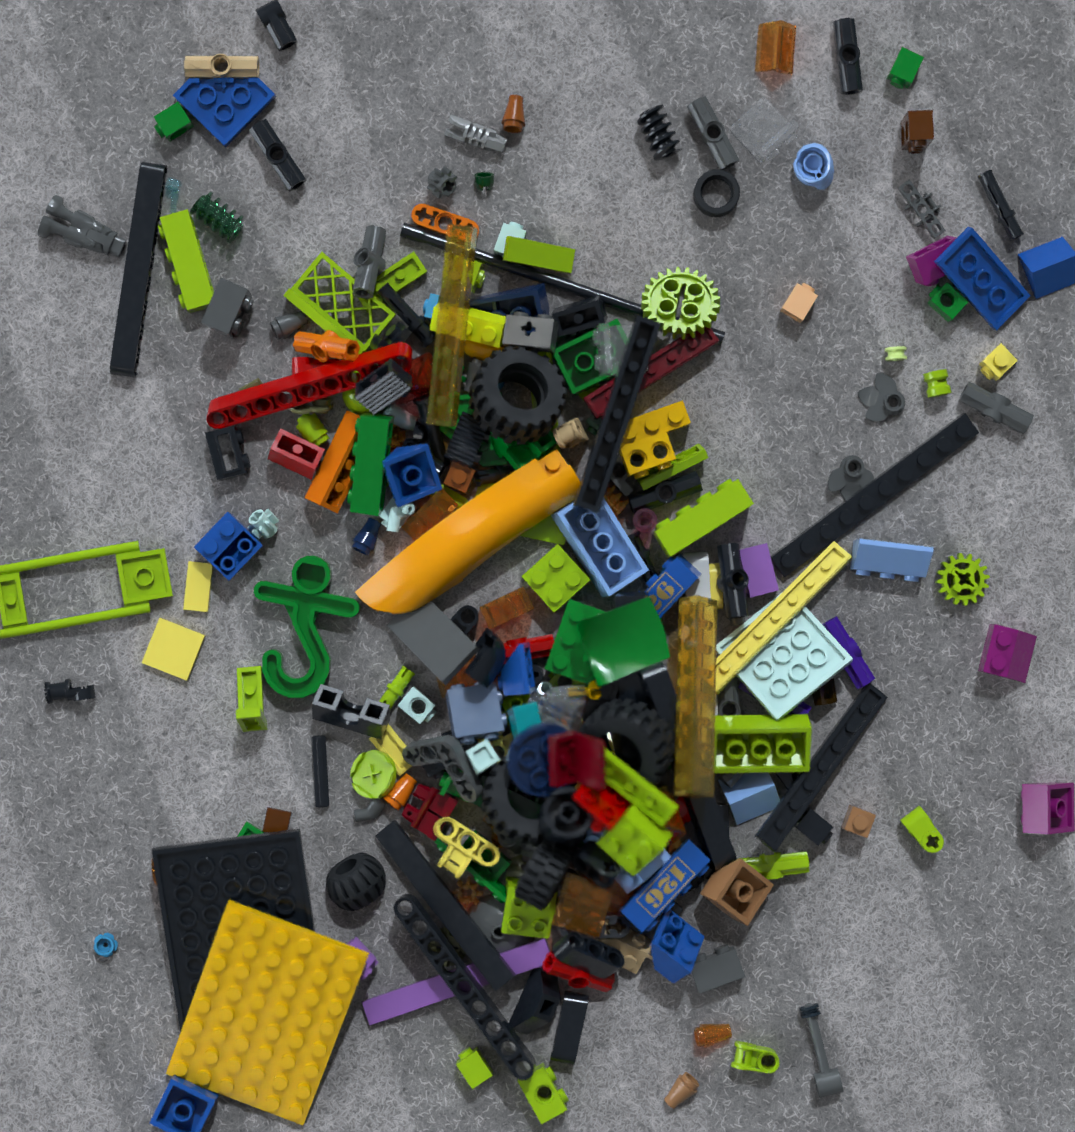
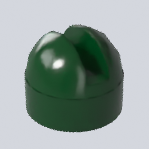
(484, 179)

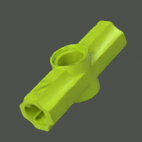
(779, 864)

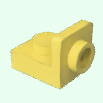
(997, 363)

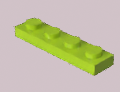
(638, 790)

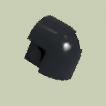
(488, 659)

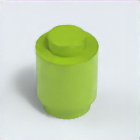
(312, 429)

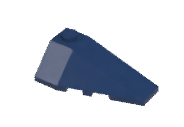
(525, 299)

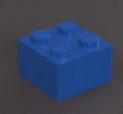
(183, 1107)

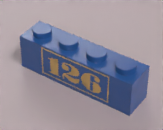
(671, 583)
(664, 885)

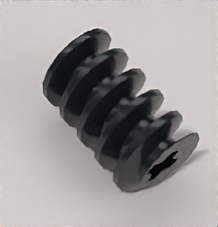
(658, 133)

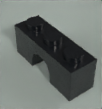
(333, 708)

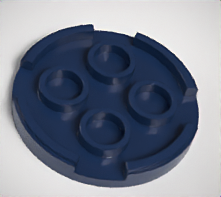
(530, 759)

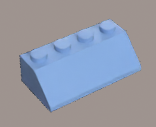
(600, 546)

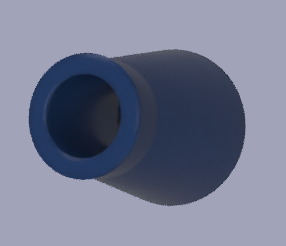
(366, 538)

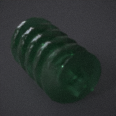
(217, 217)

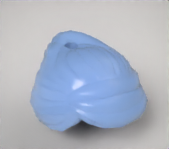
(812, 160)

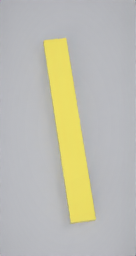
(779, 613)

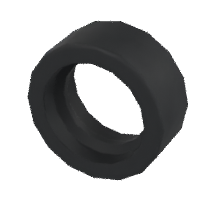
(716, 174)

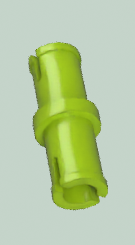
(397, 686)

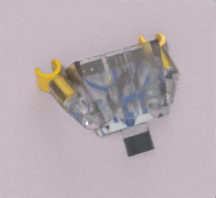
(565, 704)

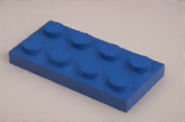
(982, 278)

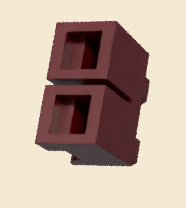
(423, 818)

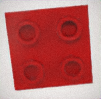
(604, 804)

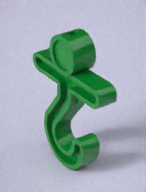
(303, 603)

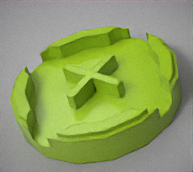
(373, 774)

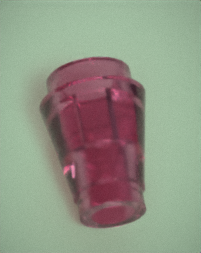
(645, 515)

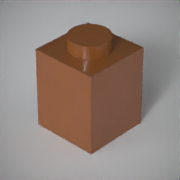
(459, 477)

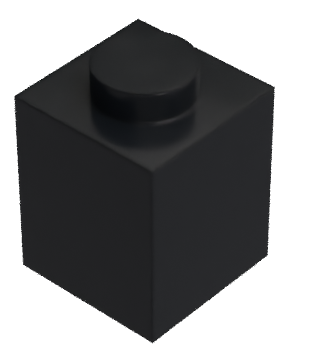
(814, 827)

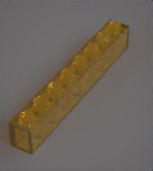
(452, 325)
(696, 697)

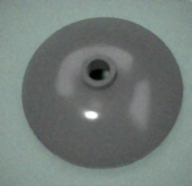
(488, 917)

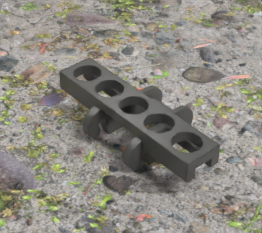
(921, 201)

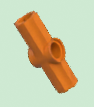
(326, 346)

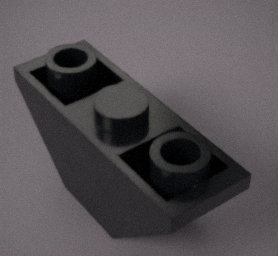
(536, 1002)

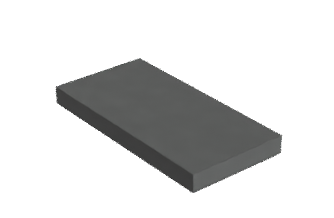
(434, 640)

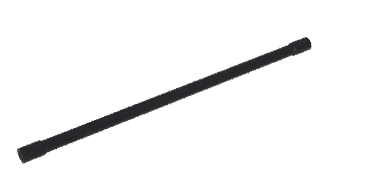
(422, 236)

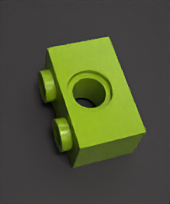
(544, 1107)

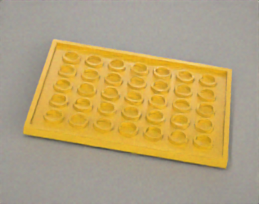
(267, 1012)

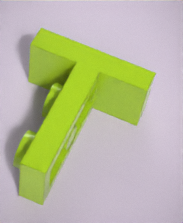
(250, 699)

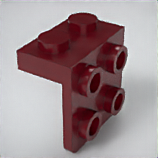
(576, 759)

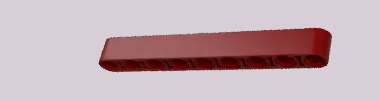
(299, 393)

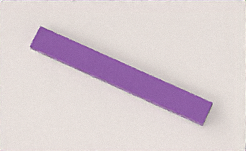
(435, 989)

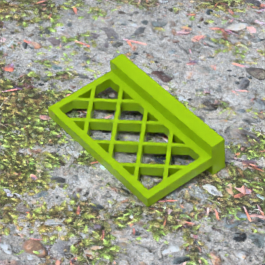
(322, 317)

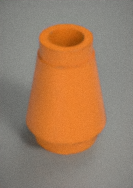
(400, 792)

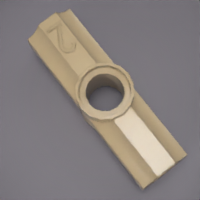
(205, 66)

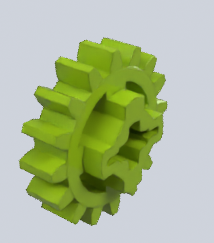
(973, 587)

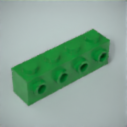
(369, 473)

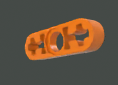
(441, 213)

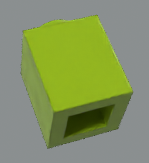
(473, 1067)

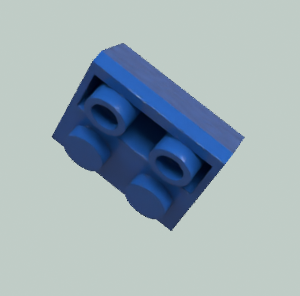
(228, 546)
(675, 947)

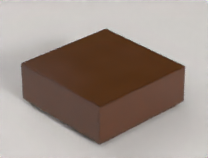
(276, 820)

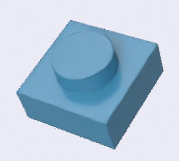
(429, 304)

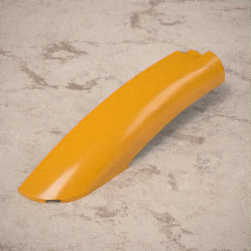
(471, 535)

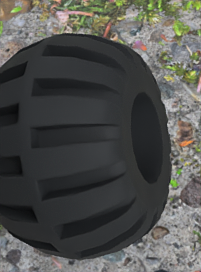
(356, 881)

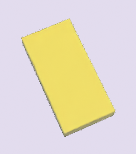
(198, 586)
(393, 746)

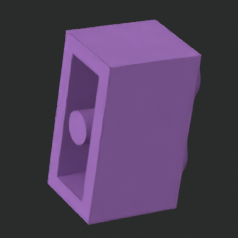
(759, 567)

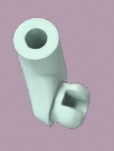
(397, 514)

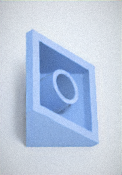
(751, 796)

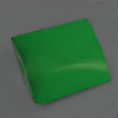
(623, 640)

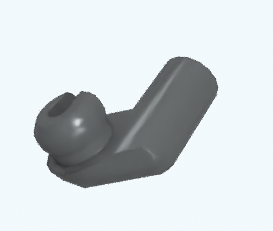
(371, 812)

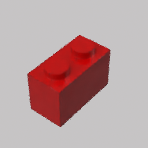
(295, 454)

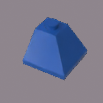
(518, 673)

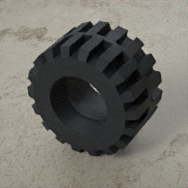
(542, 875)

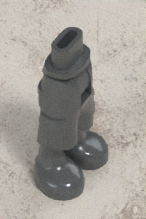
(83, 232)

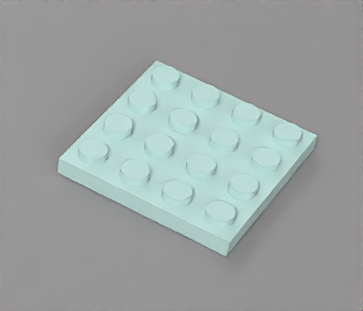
(791, 664)

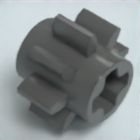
(442, 182)

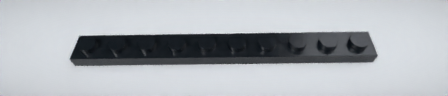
(874, 494)

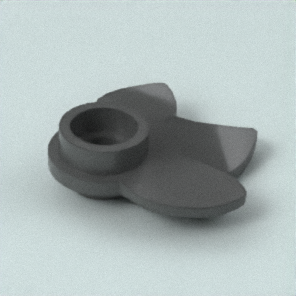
(877, 398)
(848, 481)

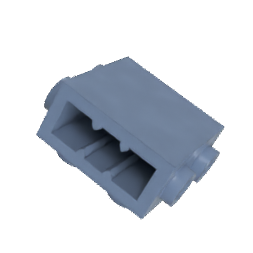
(475, 712)

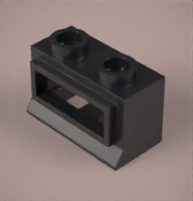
(217, 457)

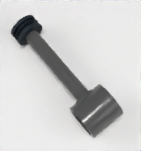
(827, 1080)

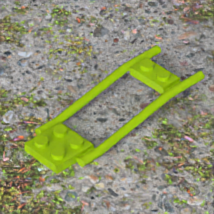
(141, 576)

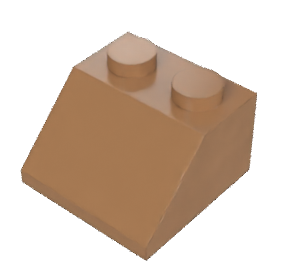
(737, 890)

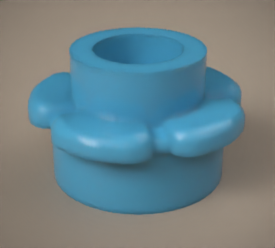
(99, 947)

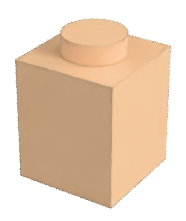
(799, 302)

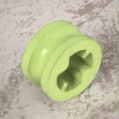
(896, 353)

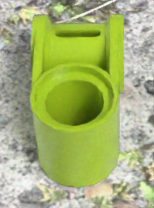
(920, 827)
(753, 1057)

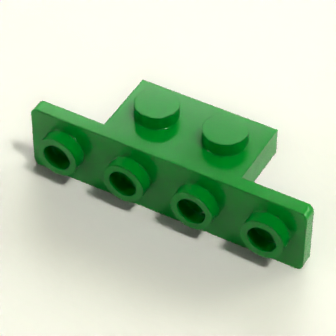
(485, 875)

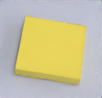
(173, 649)

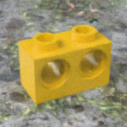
(645, 449)

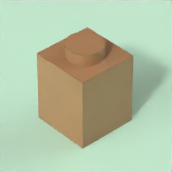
(858, 821)

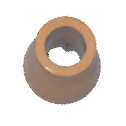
(682, 1089)

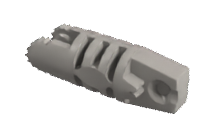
(475, 134)

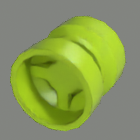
(937, 383)

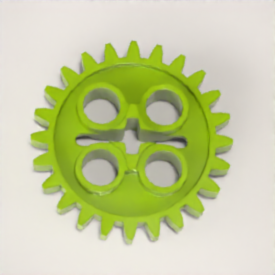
(703, 306)

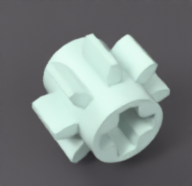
(263, 524)

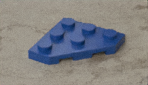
(224, 104)

